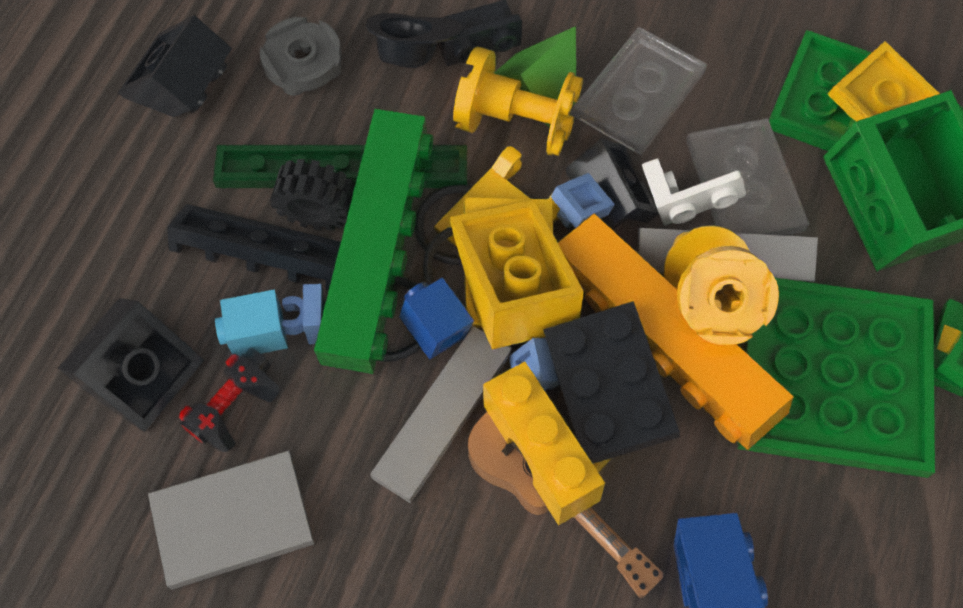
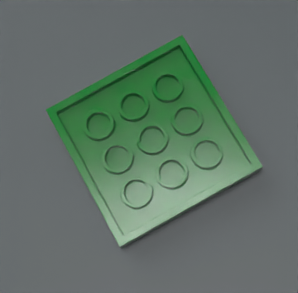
(856, 377)

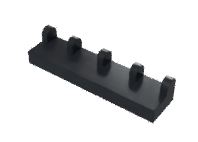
(253, 242)

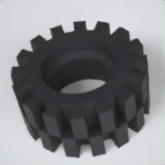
(312, 195)

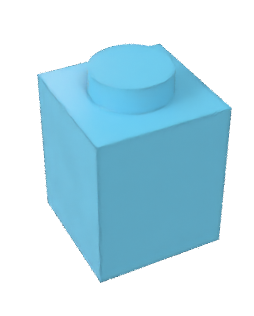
(252, 323)

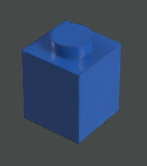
(435, 317)

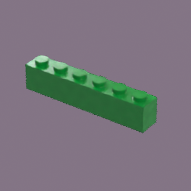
(373, 243)

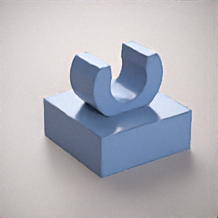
(580, 200)
(310, 310)
(539, 359)

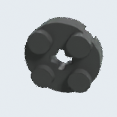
(305, 73)

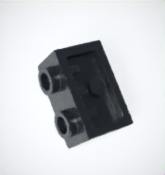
(483, 27)

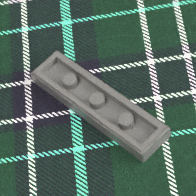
(784, 255)
(439, 416)

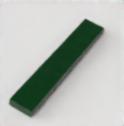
(259, 164)

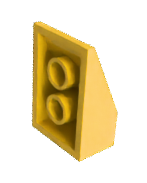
(515, 272)

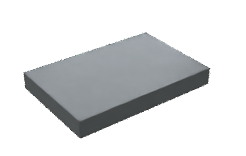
(230, 520)

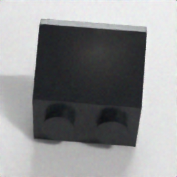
(177, 68)
(131, 363)

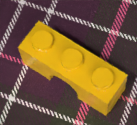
(555, 457)

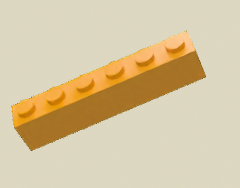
(711, 375)

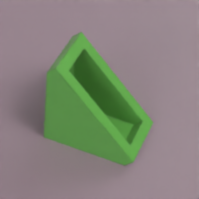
(544, 65)

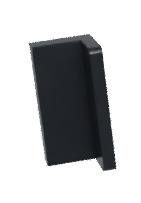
(619, 179)

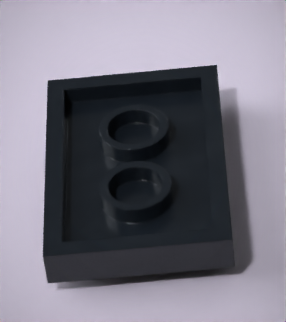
(611, 383)

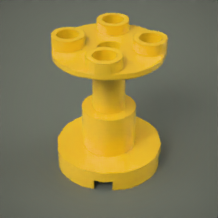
(502, 97)
(720, 285)

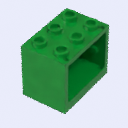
(903, 179)

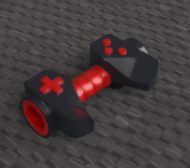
(244, 374)

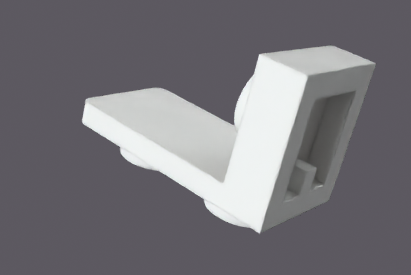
(684, 205)

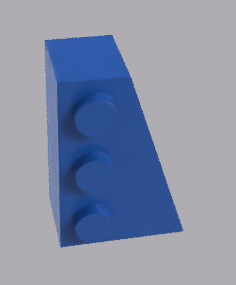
(717, 564)

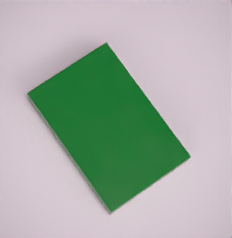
(803, 106)

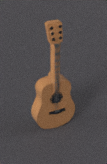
(508, 469)

